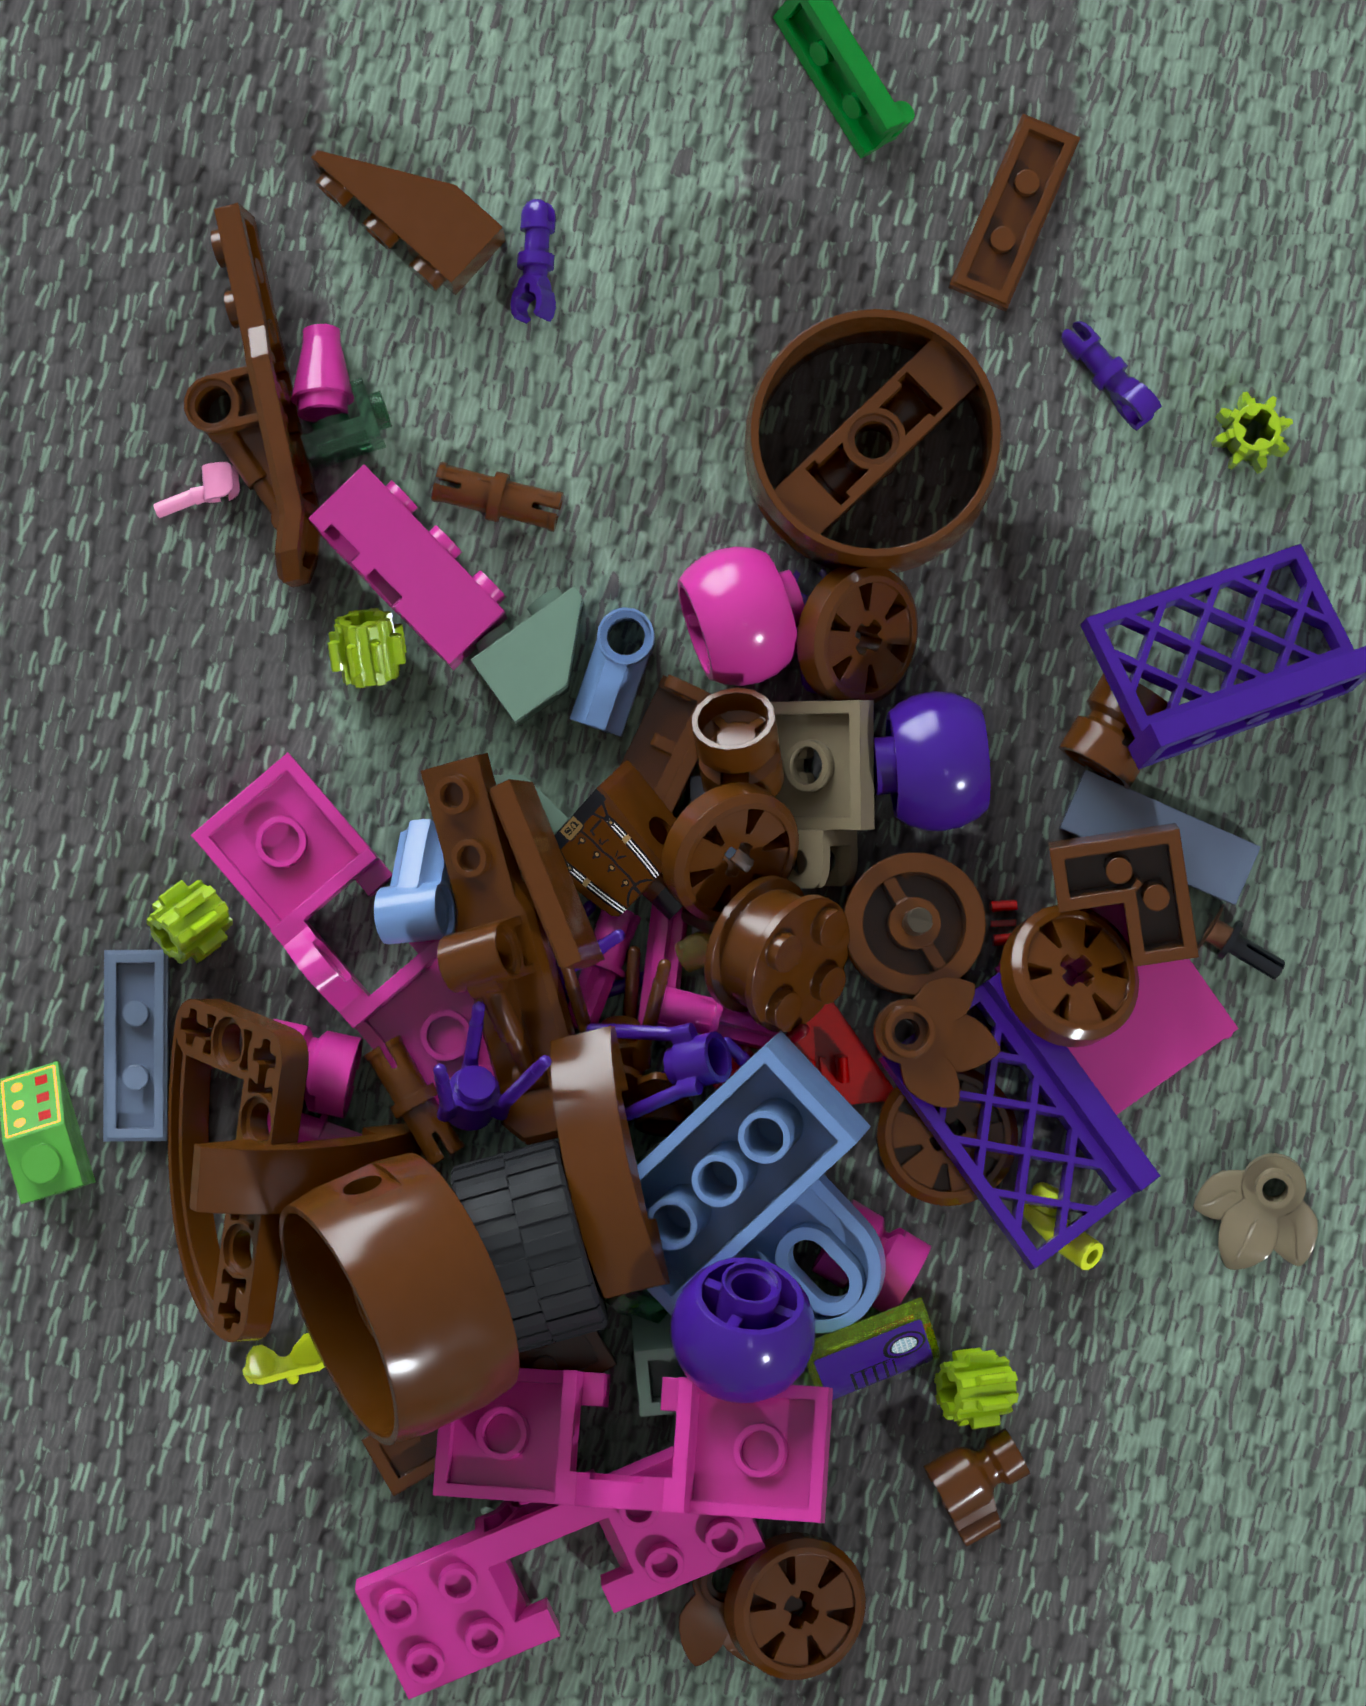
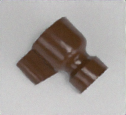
(968, 1483)

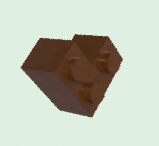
(1141, 871)

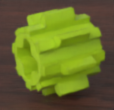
(1270, 442)
(367, 647)
(189, 921)
(976, 1388)

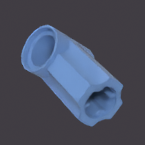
(612, 678)
(419, 898)

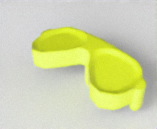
(266, 1366)

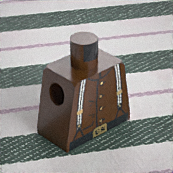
(618, 844)

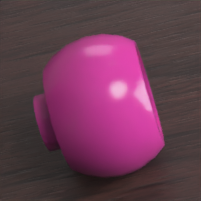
(740, 614)

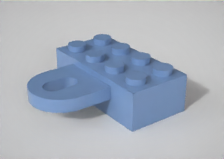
(753, 1183)

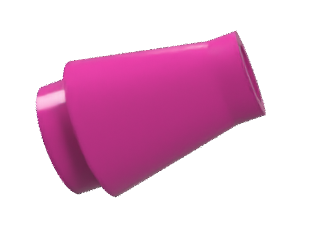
(321, 375)

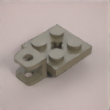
(841, 797)

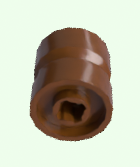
(1104, 734)
(737, 740)

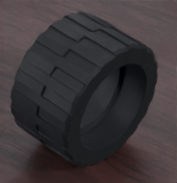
(534, 1242)

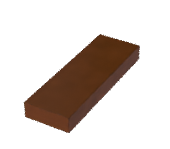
(1014, 212)
(546, 874)

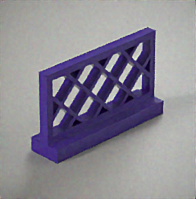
(1233, 707)
(1071, 1099)

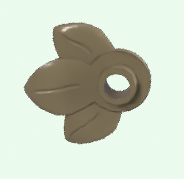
(1256, 1222)

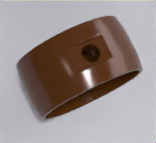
(901, 410)
(399, 1297)

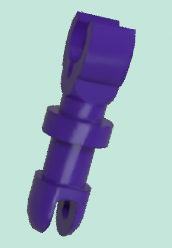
(537, 223)
(1132, 399)

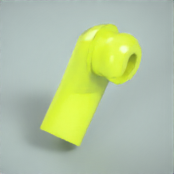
(1082, 1251)

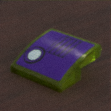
(874, 1349)

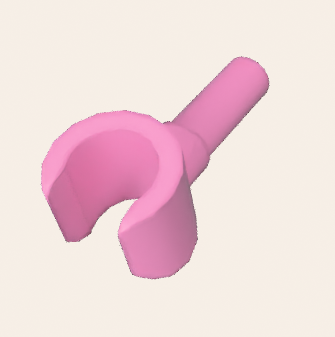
(218, 481)

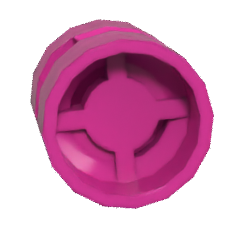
(330, 1069)
(903, 1257)

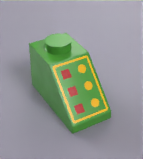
(42, 1134)

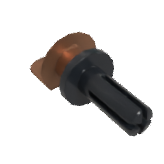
(1230, 941)

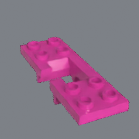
(290, 858)
(726, 1458)
(467, 1608)

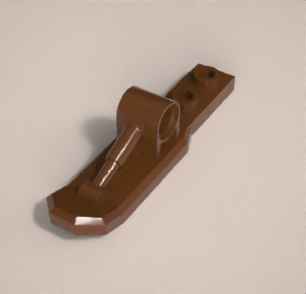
(263, 423)
(498, 941)

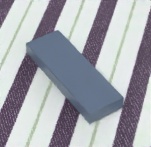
(1212, 857)
(136, 1045)

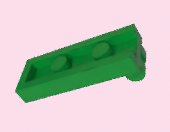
(842, 74)

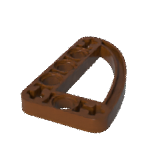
(226, 1284)

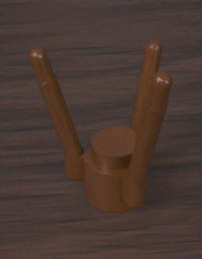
(634, 1052)

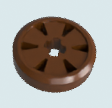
(876, 607)
(723, 818)
(1042, 999)
(929, 1172)
(787, 1643)

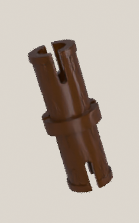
(497, 496)
(413, 1100)

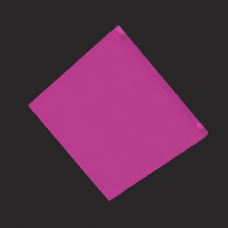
(1167, 1030)

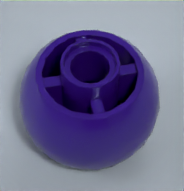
(934, 761)
(743, 1330)

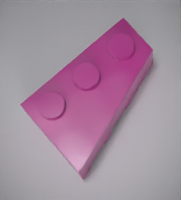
(410, 565)

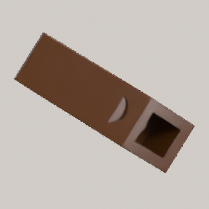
(434, 218)

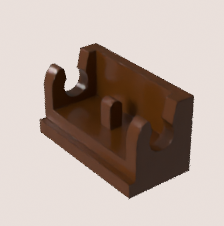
(665, 742)

